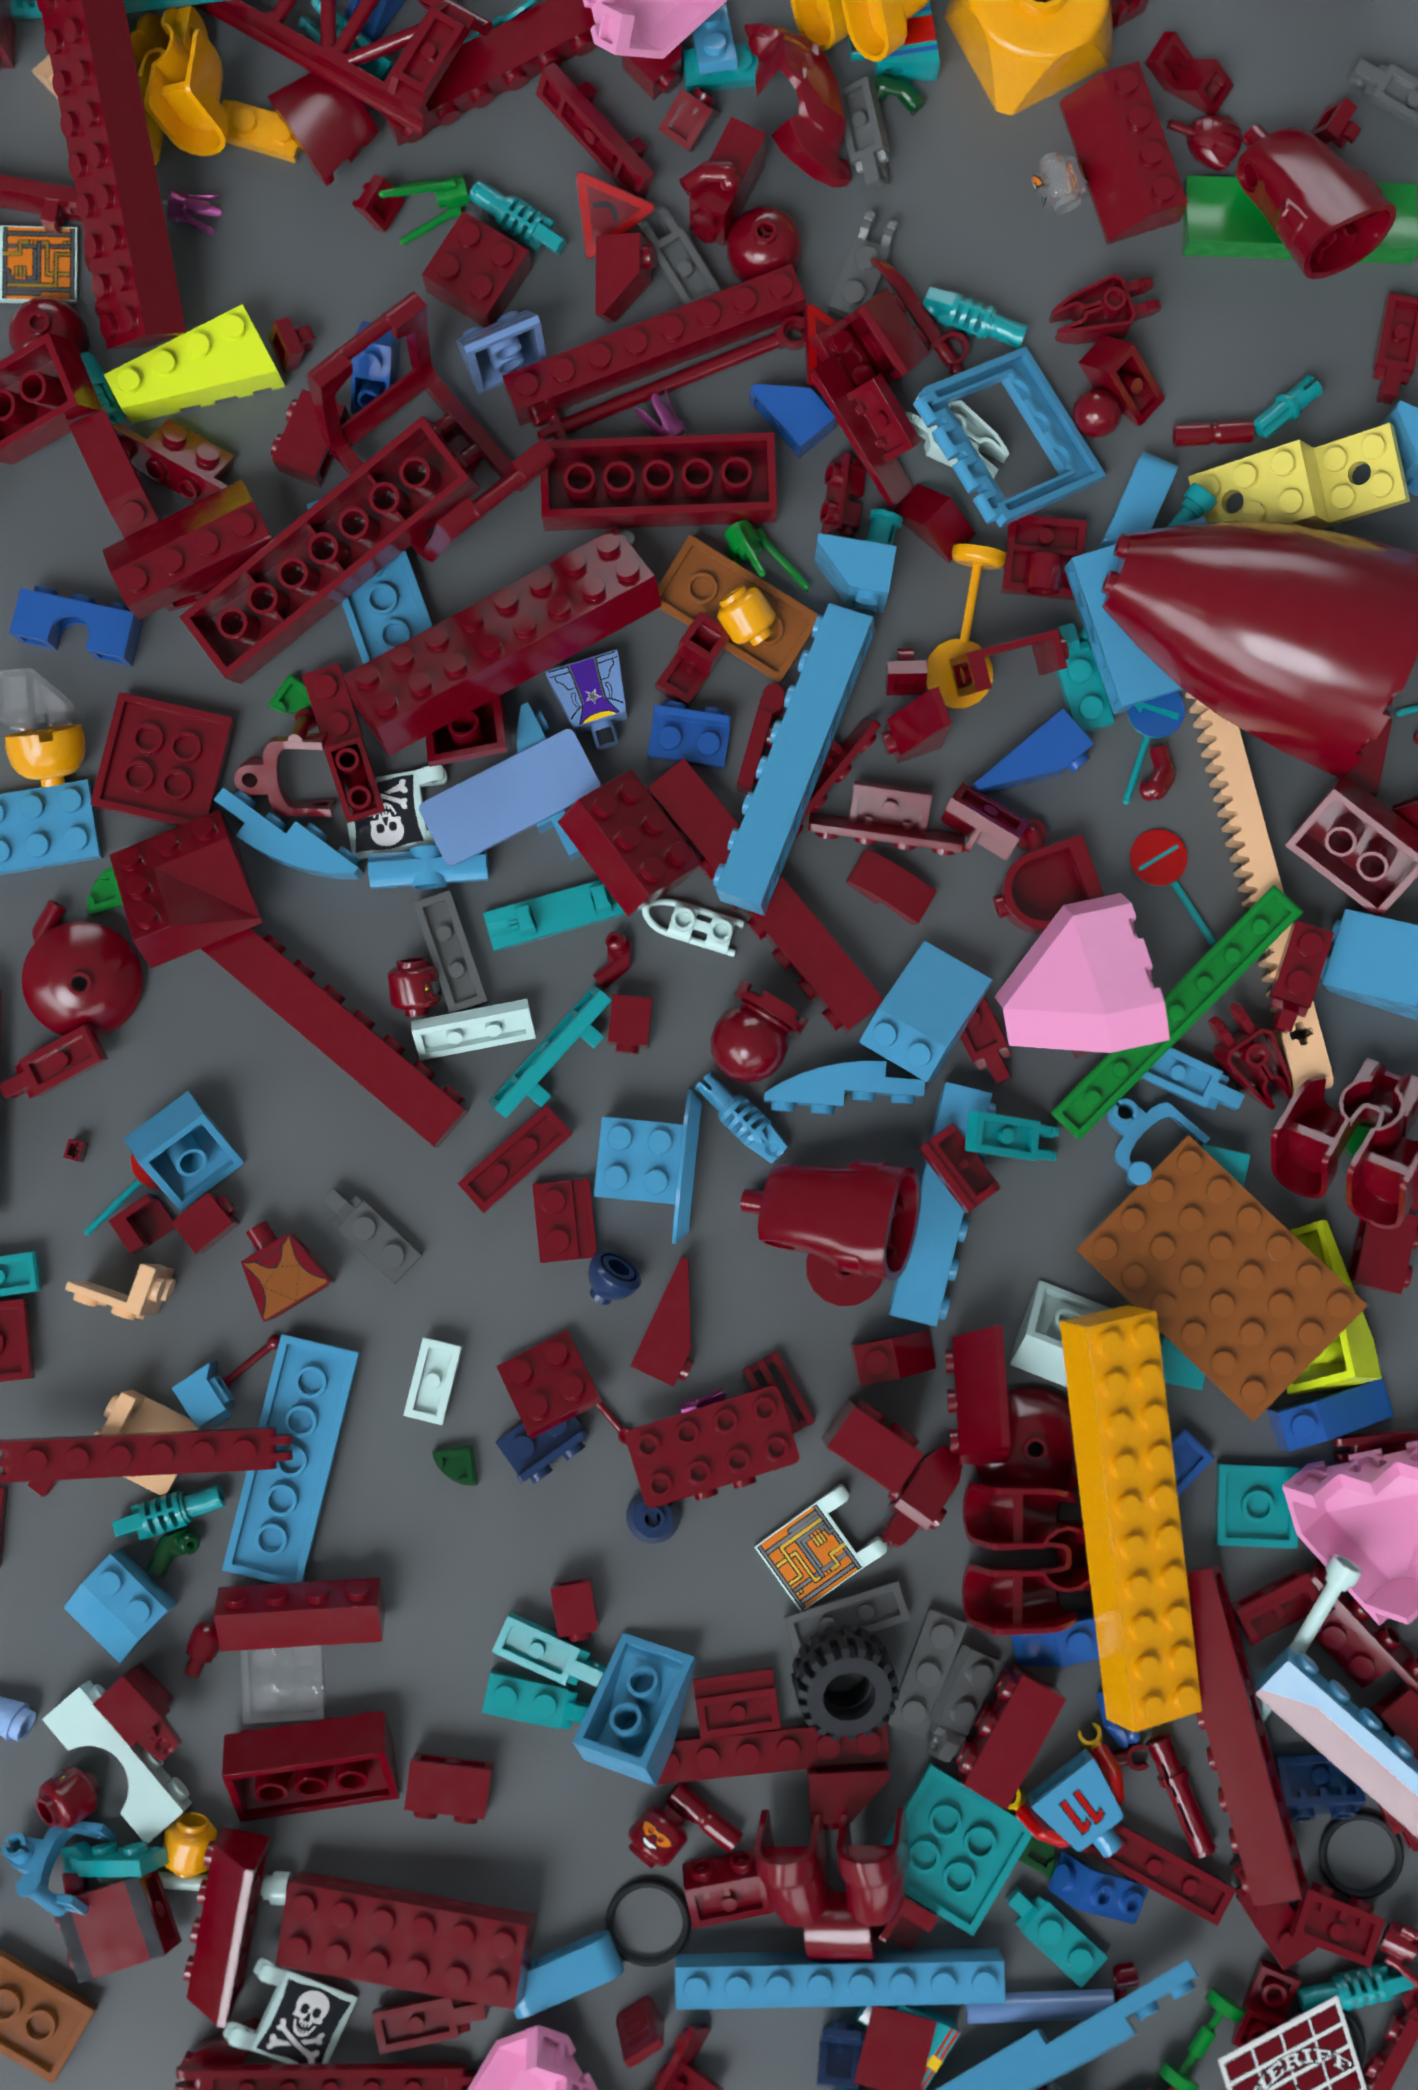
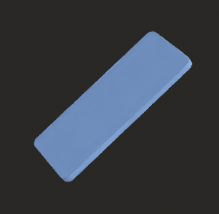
(509, 797)

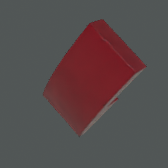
(892, 885)
(1265, 2002)

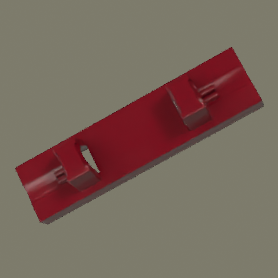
(576, 112)
(49, 200)

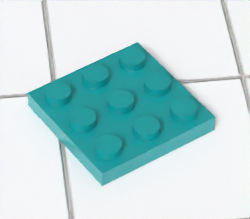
(958, 1848)

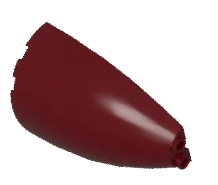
(1274, 627)

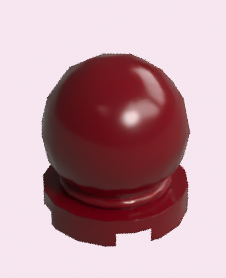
(752, 1037)

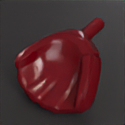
(1211, 140)

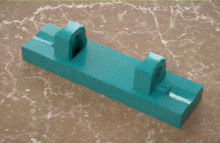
(552, 913)
(571, 1027)

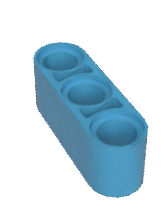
(1141, 497)
(569, 1973)

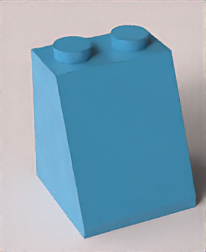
(1374, 963)

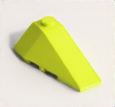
(1352, 1354)

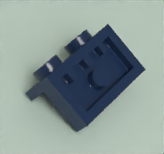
(533, 1456)
(1317, 1787)

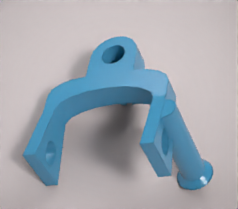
(1134, 1127)
(36, 1860)

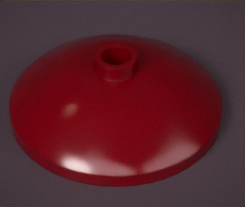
(87, 951)
(1039, 1417)

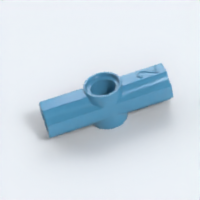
(423, 869)

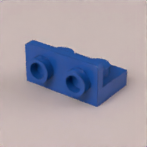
(689, 734)

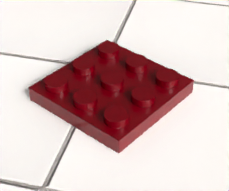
(162, 761)

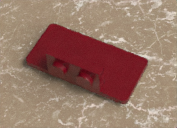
(712, 1447)

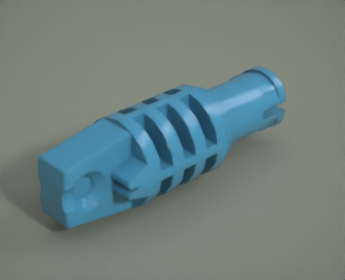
(743, 1119)

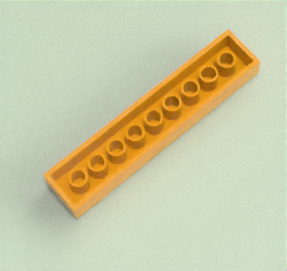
(1131, 1516)

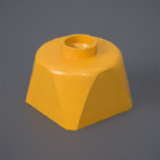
(1031, 46)

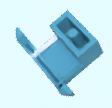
(651, 1162)

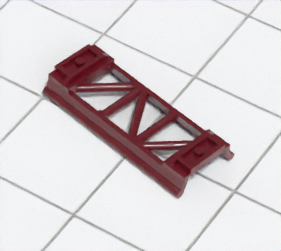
(411, 81)

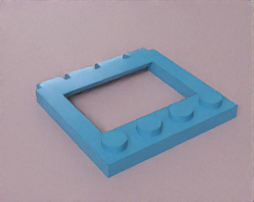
(1043, 414)

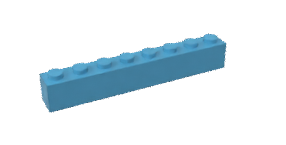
(795, 759)
(796, 1981)

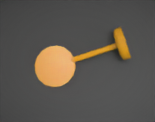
(938, 664)

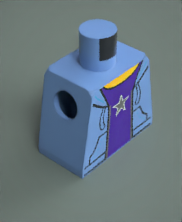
(591, 696)

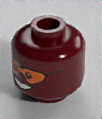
(657, 1835)

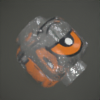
(1059, 183)

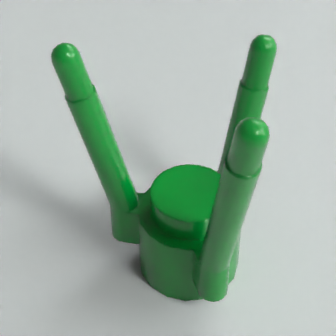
(448, 193)
(745, 544)

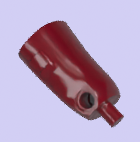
(1313, 199)
(849, 1215)

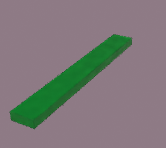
(1183, 1006)

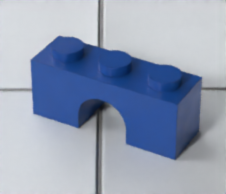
(44, 616)

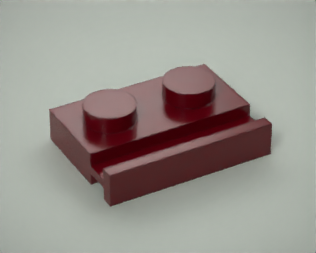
(564, 1220)
(736, 1703)

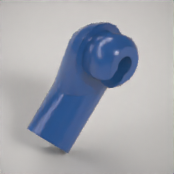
(1119, 1734)

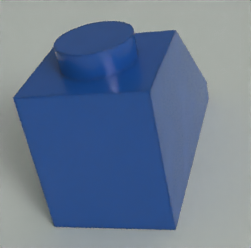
(794, 414)
(1060, 1648)

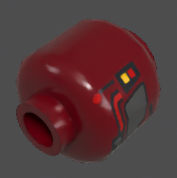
(414, 986)
(67, 1798)

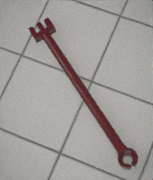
(779, 339)

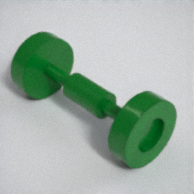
(1224, 2007)

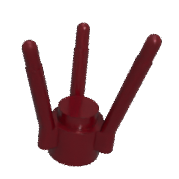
(1400, 1943)

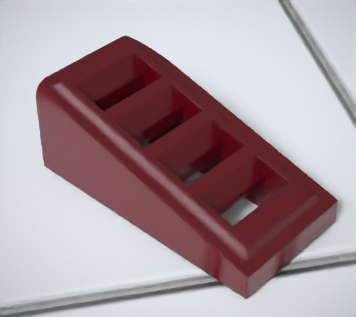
(640, 2031)

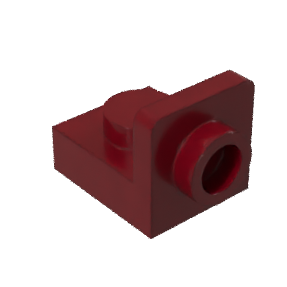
(689, 117)

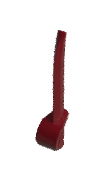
(924, 321)

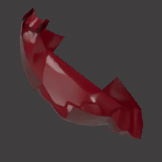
(816, 133)

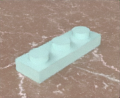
(473, 1029)

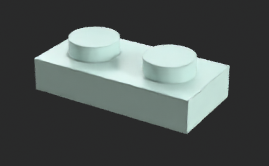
(433, 1381)

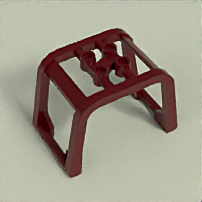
(410, 319)

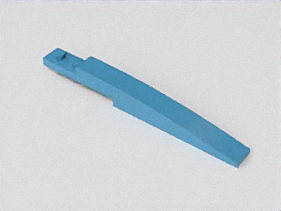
(1037, 2061)

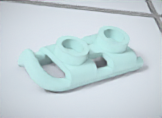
(685, 920)

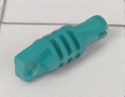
(518, 218)
(973, 317)
(168, 1512)
(1356, 1988)

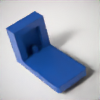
(1097, 1890)

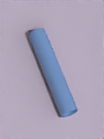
(1042, 2006)

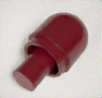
(201, 1647)

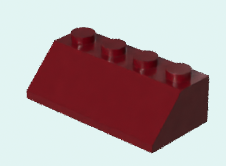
(1124, 154)
(187, 550)
(310, 1766)
(226, 1922)

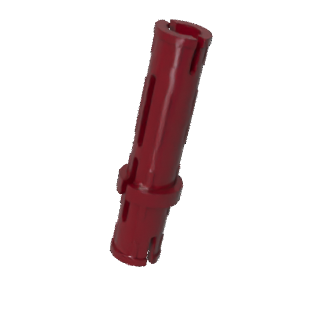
(1174, 1779)

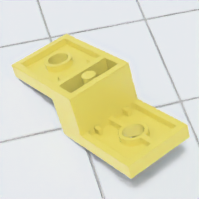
(1310, 483)

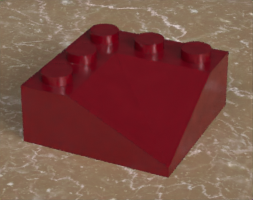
(185, 889)

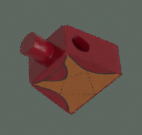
(281, 1271)

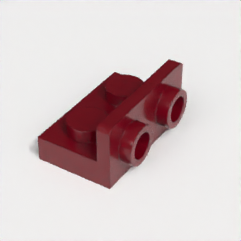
(724, 1889)
(1337, 1926)

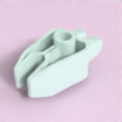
(979, 433)

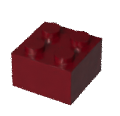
(477, 270)

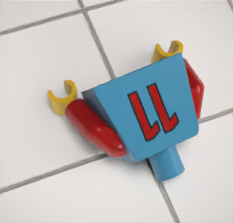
(1077, 1801)

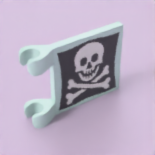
(402, 822)
(299, 2021)

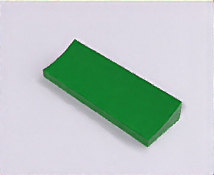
(1228, 224)

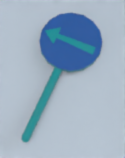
(1153, 719)

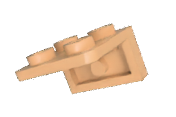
(149, 1290)
(140, 1414)

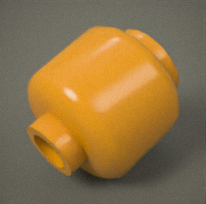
(746, 615)
(187, 1843)

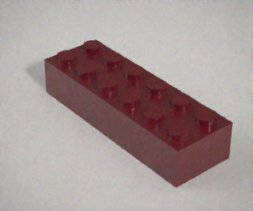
(659, 482)
(406, 1939)

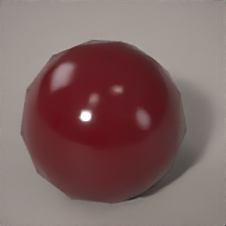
(1097, 413)

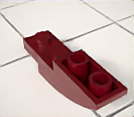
(346, 743)

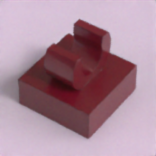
(1336, 125)
(377, 210)
(290, 343)
(906, 674)

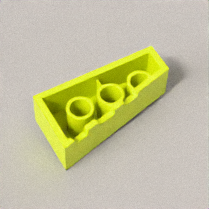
(196, 369)

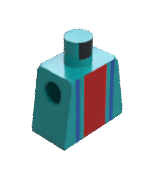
(917, 57)

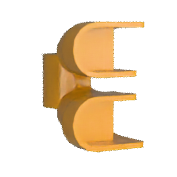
(873, 25)
(180, 82)

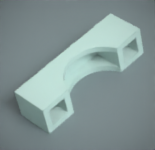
(153, 1795)

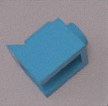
(205, 1397)

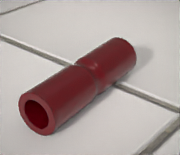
(1218, 433)
(708, 1820)

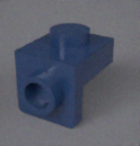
(838, 2056)

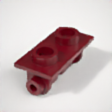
(843, 479)

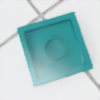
(1253, 1506)

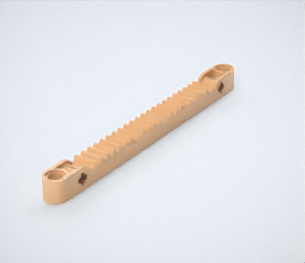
(1306, 1056)

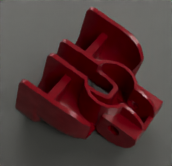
(1314, 1135)
(1021, 1597)
(834, 1922)

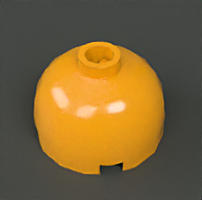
(47, 753)

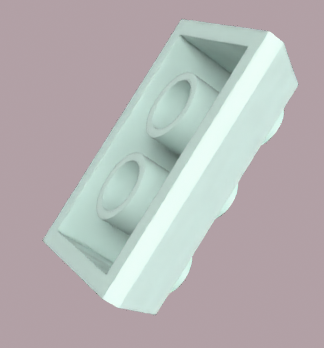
(1039, 1339)

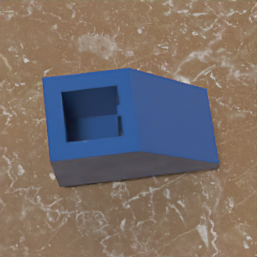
(374, 369)

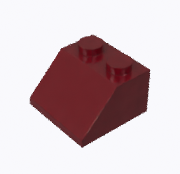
(887, 335)
(472, 735)

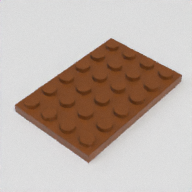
(1222, 1278)

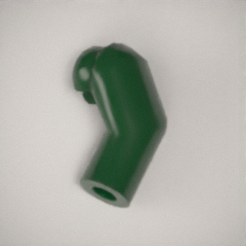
(900, 88)
(170, 1546)

